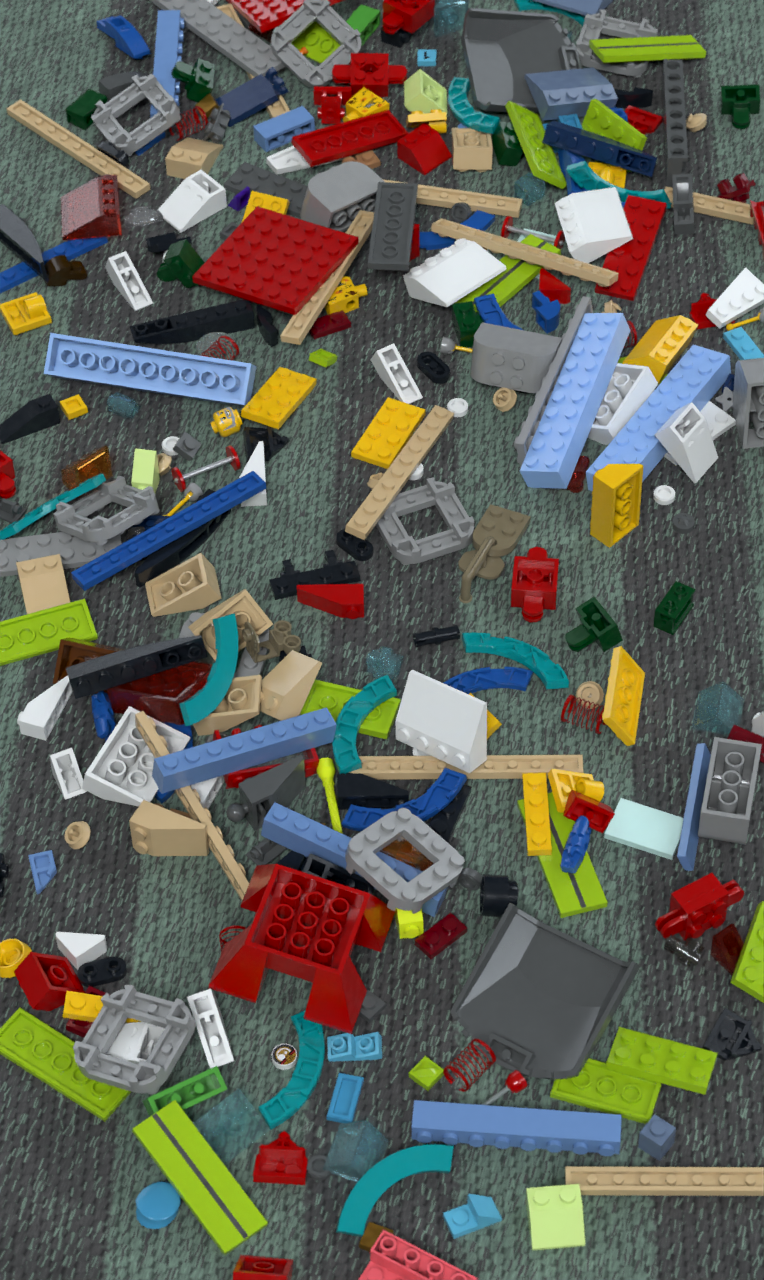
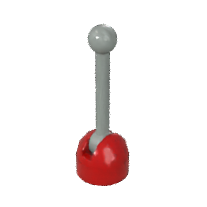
(515, 1083)

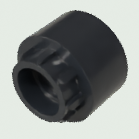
(496, 894)

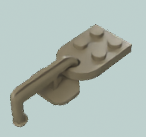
(493, 537)

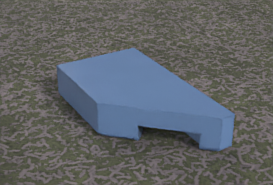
(42, 869)

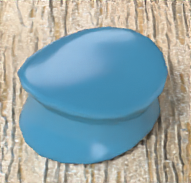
(157, 1205)

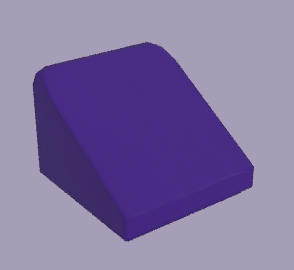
(240, 200)

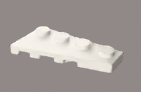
(289, 160)
(738, 299)
(717, 422)

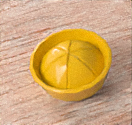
(8, 962)

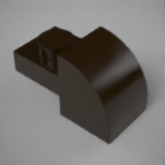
(60, 270)

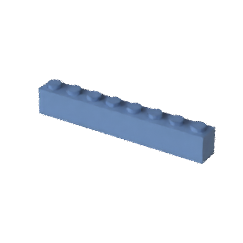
(168, 51)
(243, 750)
(309, 836)
(516, 1127)

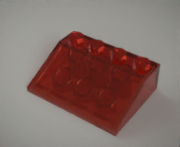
(92, 209)
(161, 692)

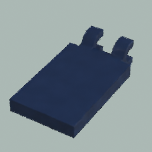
(252, 96)

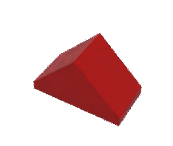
(553, 288)

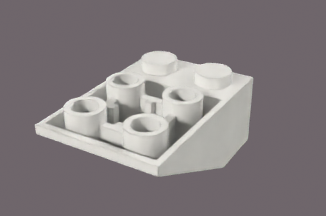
(193, 201)
(689, 441)
(135, 1041)

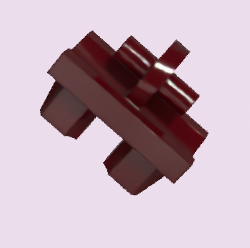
(738, 191)

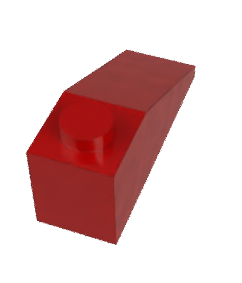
(336, 599)

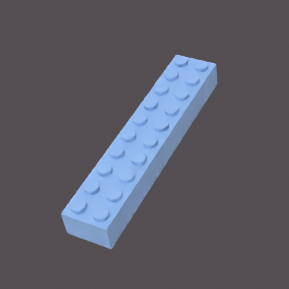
(149, 370)
(692, 380)
(575, 401)

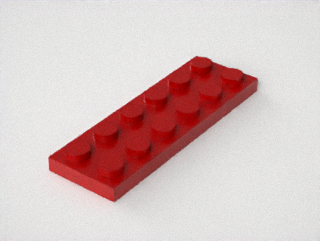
(349, 138)
(632, 257)

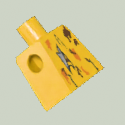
(364, 104)
(345, 296)

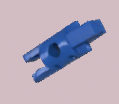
(103, 715)
(576, 845)

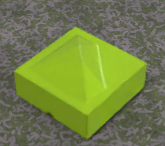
(322, 357)
(426, 1073)

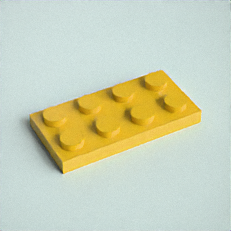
(278, 397)
(388, 433)
(623, 696)

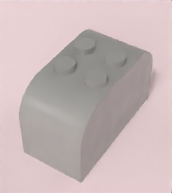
(339, 194)
(512, 357)
(749, 401)
(729, 790)

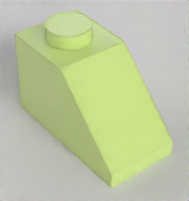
(145, 469)

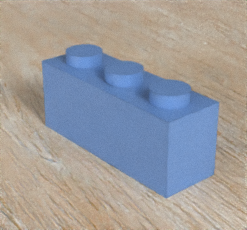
(282, 128)

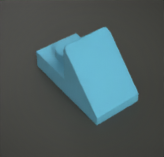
(474, 1215)

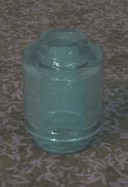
(122, 405)

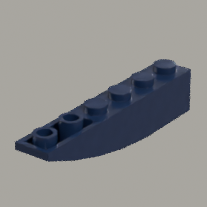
(599, 148)

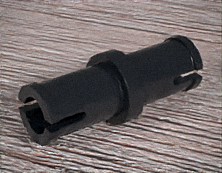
(436, 636)

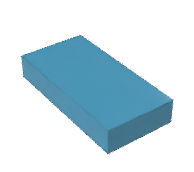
(345, 1098)

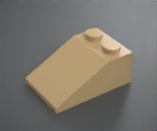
(471, 150)
(191, 156)
(42, 583)
(184, 588)
(245, 611)
(288, 686)
(237, 706)
(166, 832)

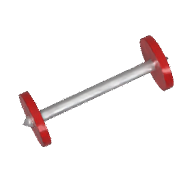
(507, 229)
(232, 458)

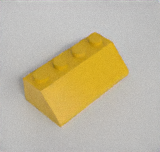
(662, 345)
(615, 502)

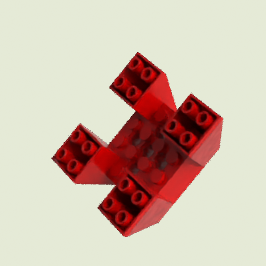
(308, 932)

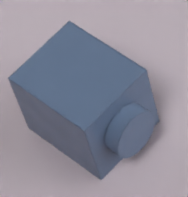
(657, 1137)

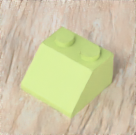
(424, 93)
(555, 1216)

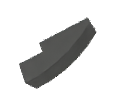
(116, 83)
(683, 204)

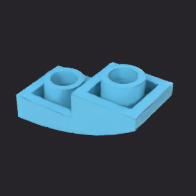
(350, 1048)

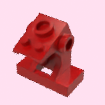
(331, 106)

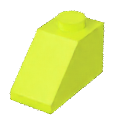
(409, 924)

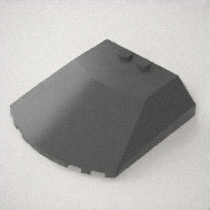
(508, 45)
(540, 997)

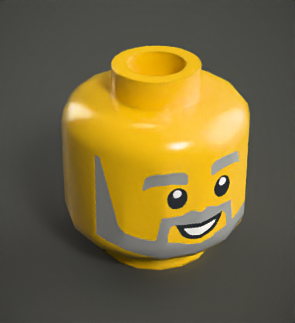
(226, 422)

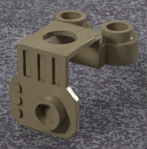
(279, 639)

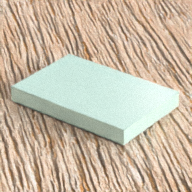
(645, 828)

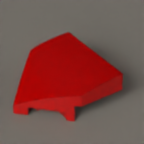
(643, 120)
(699, 310)
(281, 1162)

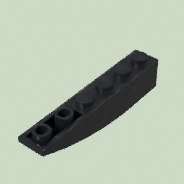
(193, 325)
(178, 550)
(133, 664)

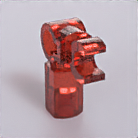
(576, 482)

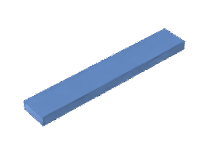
(690, 827)

